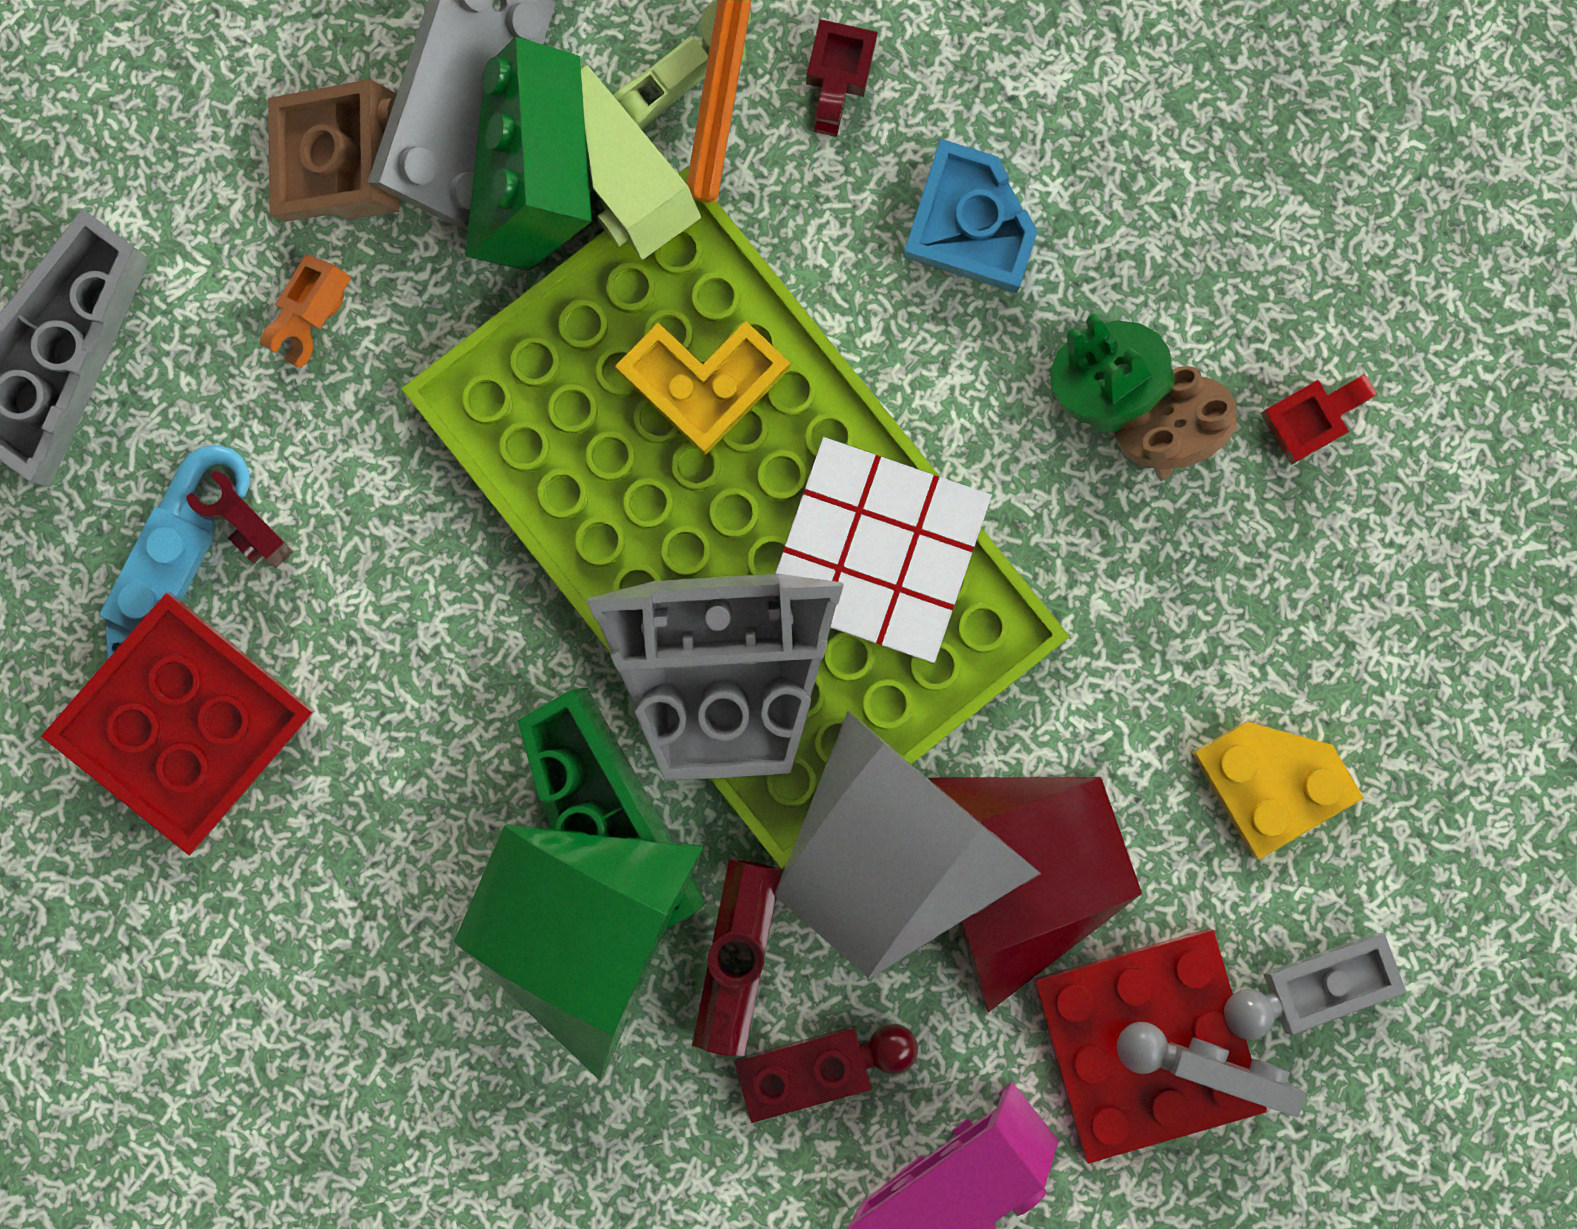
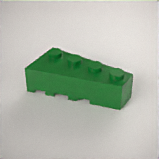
(590, 781)

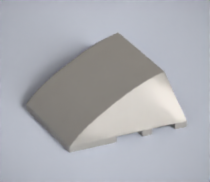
(720, 667)
(889, 856)

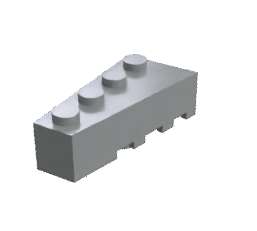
(58, 341)

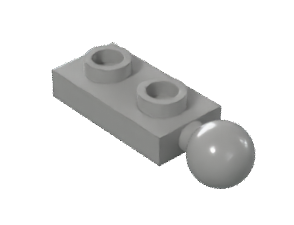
(1318, 989)
(1145, 1049)

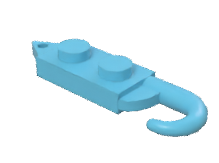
(168, 546)

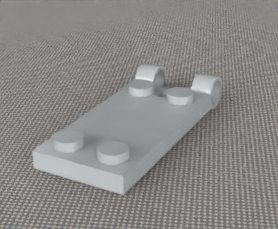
(436, 113)

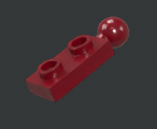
(821, 1069)

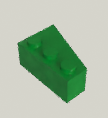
(529, 157)

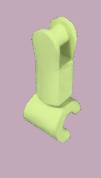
(671, 75)

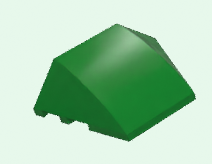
(574, 927)

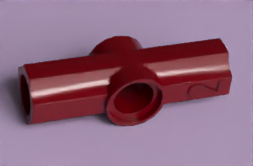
(727, 995)

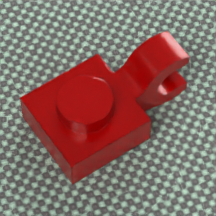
(1312, 418)

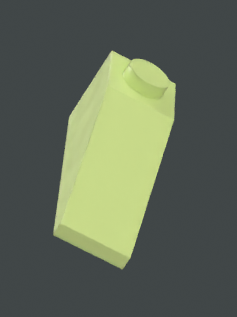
(633, 180)

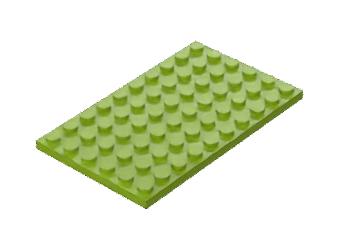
(626, 500)

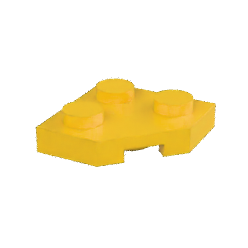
(1275, 783)

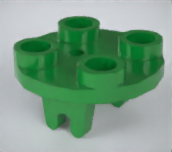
(1126, 389)

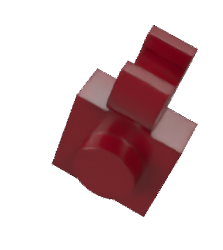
(839, 66)
(252, 534)

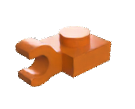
(307, 301)

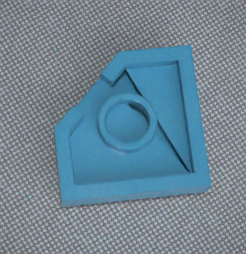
(971, 220)

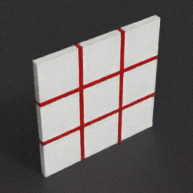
(891, 540)

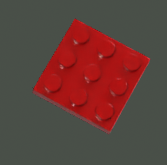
(178, 723)
(1168, 984)

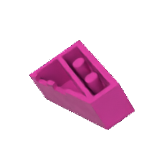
(973, 1177)

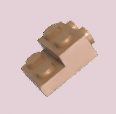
(326, 150)

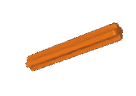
(718, 99)

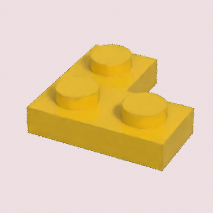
(704, 397)

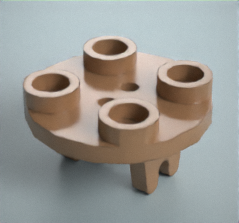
(1182, 426)

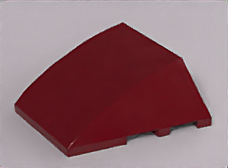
(1084, 880)

